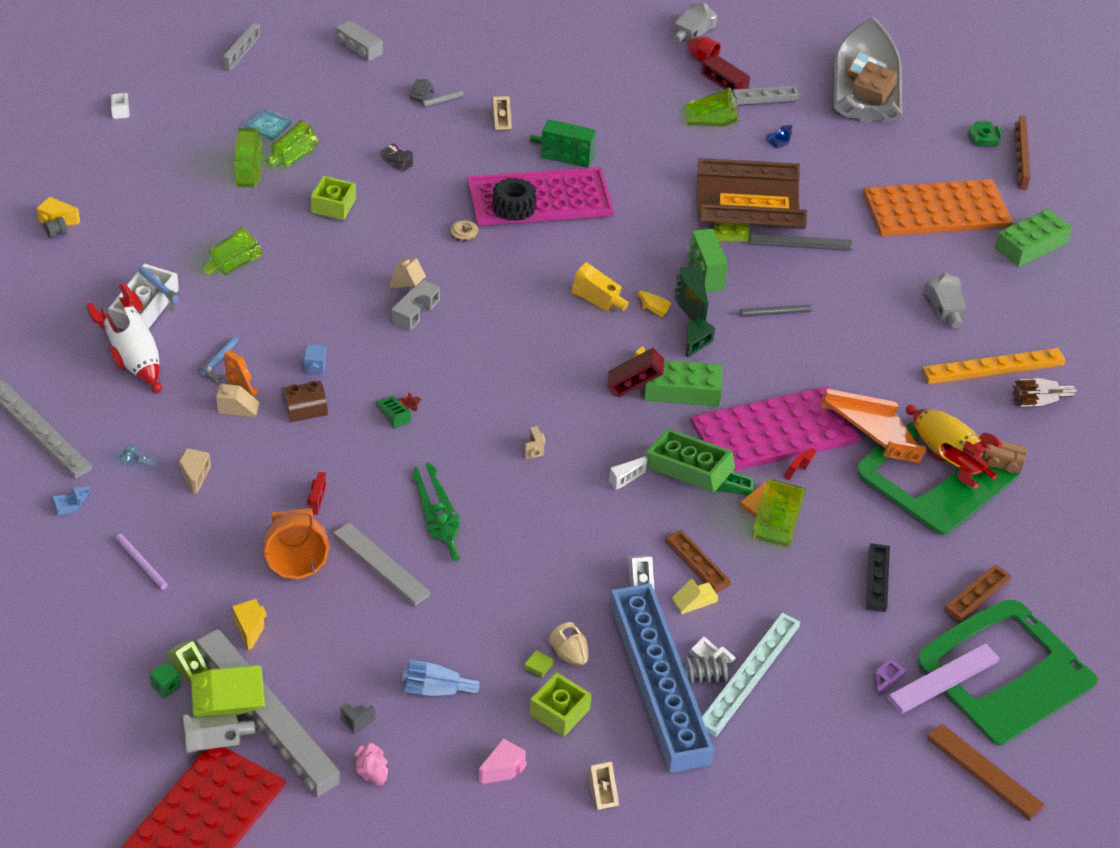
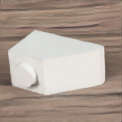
(640, 570)

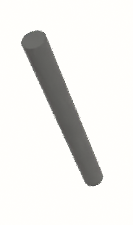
(775, 310)

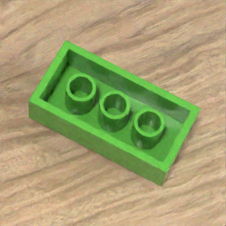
(1033, 237)
(687, 384)
(690, 460)

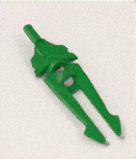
(444, 525)

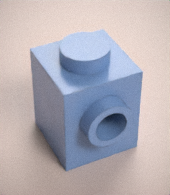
(314, 359)

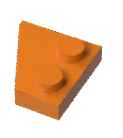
(237, 372)

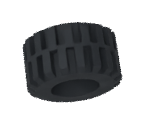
(514, 199)

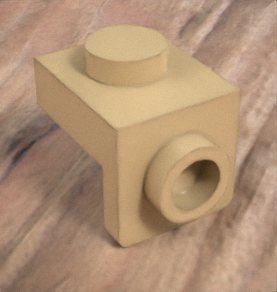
(536, 444)

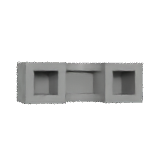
(407, 311)

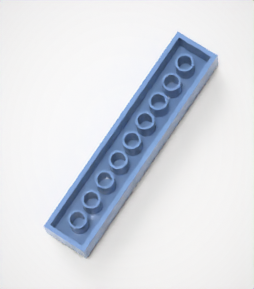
(661, 678)

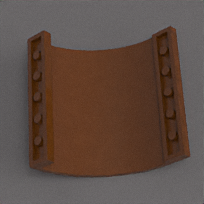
(748, 178)

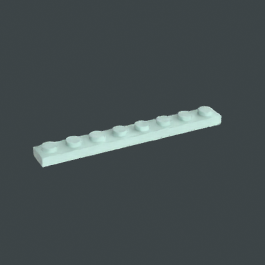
(749, 674)

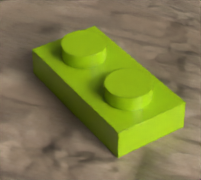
(732, 233)

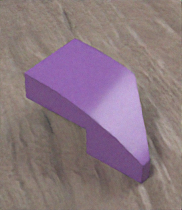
(888, 675)

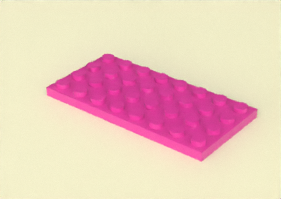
(558, 195)
(775, 428)

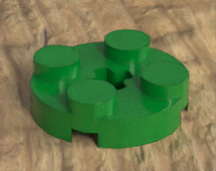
(985, 134)

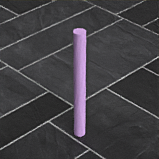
(141, 561)

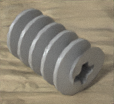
(705, 668)

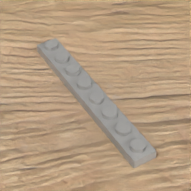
(42, 432)

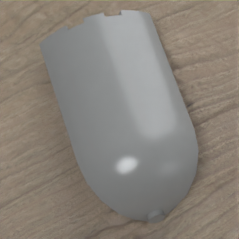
(875, 42)

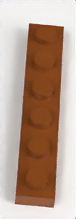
(1022, 155)

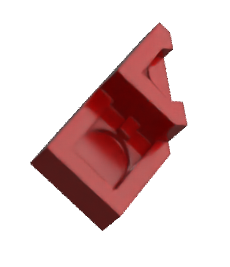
(801, 460)

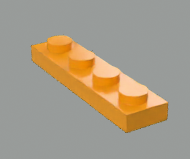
(754, 200)

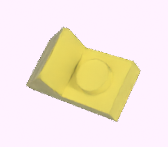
(694, 597)

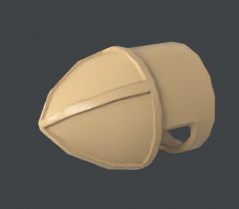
(571, 649)

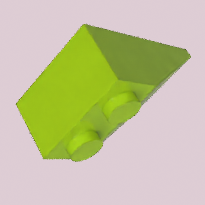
(227, 691)

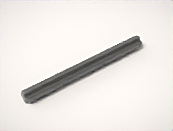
(795, 241)

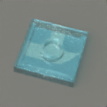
(269, 124)

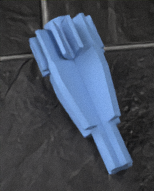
(435, 680)

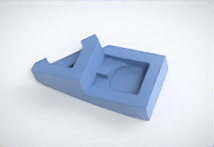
(70, 502)

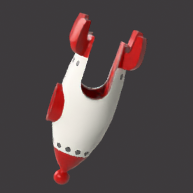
(135, 346)

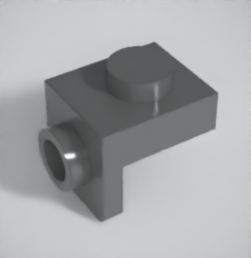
(421, 90)

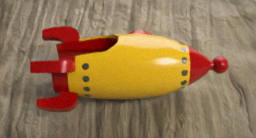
(965, 446)

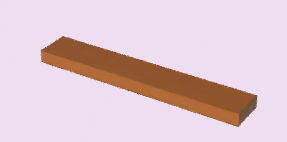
(985, 772)

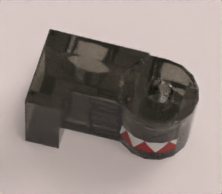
(396, 157)

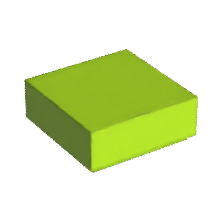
(539, 664)

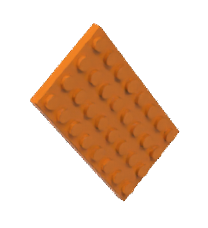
(937, 207)

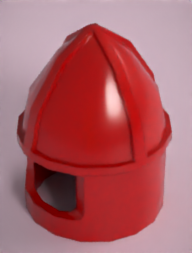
(703, 47)

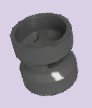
(55, 227)

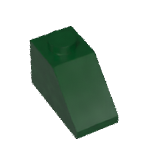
(698, 335)

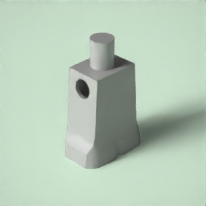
(694, 22)
(946, 298)
(213, 731)

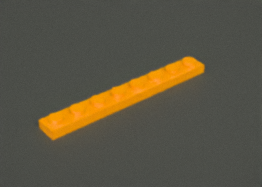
(993, 366)

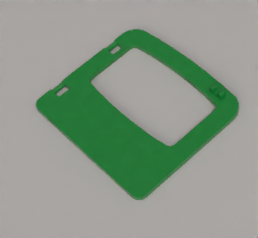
(945, 504)
(1026, 699)

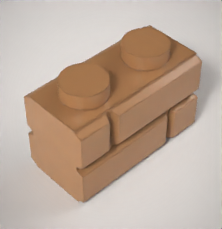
(1008, 457)

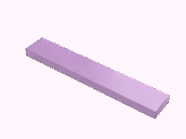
(943, 678)

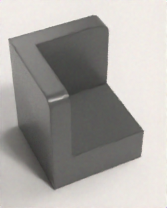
(357, 718)

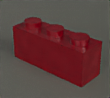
(724, 73)
(635, 372)

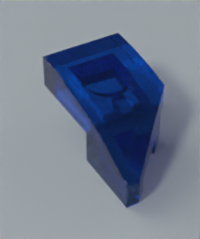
(780, 138)

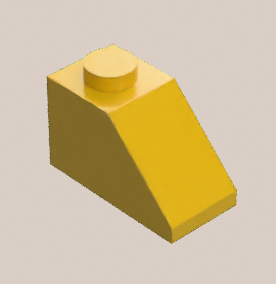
(53, 208)
(249, 621)

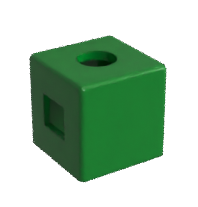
(165, 680)

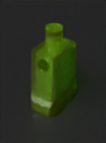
(293, 145)
(233, 252)

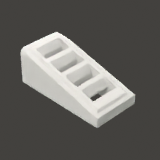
(120, 105)
(627, 472)

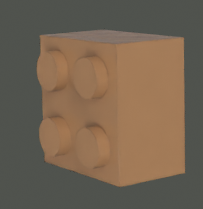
(874, 83)

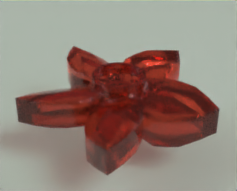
(410, 401)

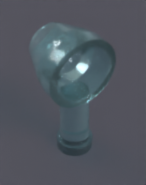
(131, 456)

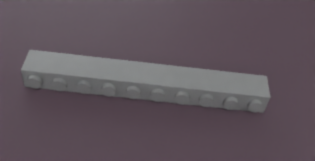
(276, 722)

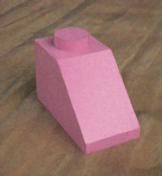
(503, 763)

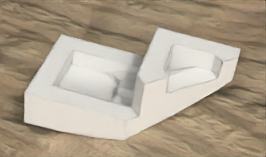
(706, 648)

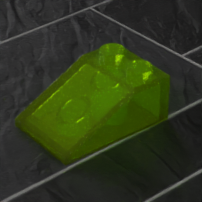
(713, 110)

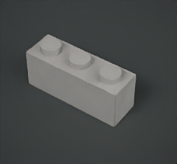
(359, 40)

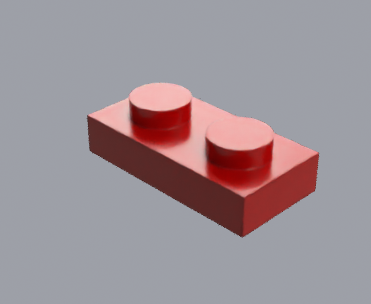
(318, 489)

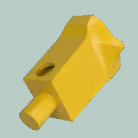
(598, 289)

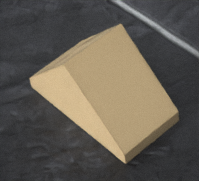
(603, 785)

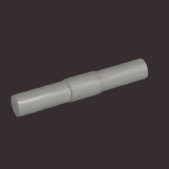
(443, 98)

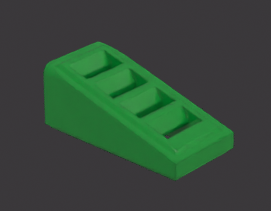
(395, 420)
(730, 484)

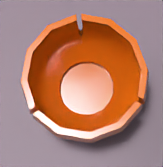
(294, 543)

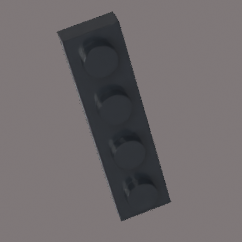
(877, 577)

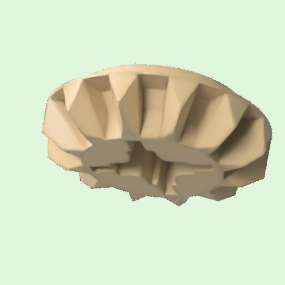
(469, 227)

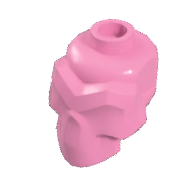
(371, 764)

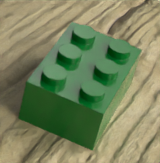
(568, 143)

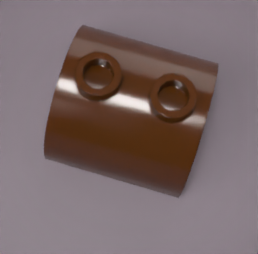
(305, 401)

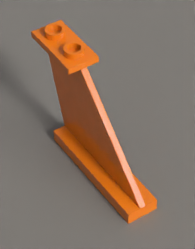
(877, 420)

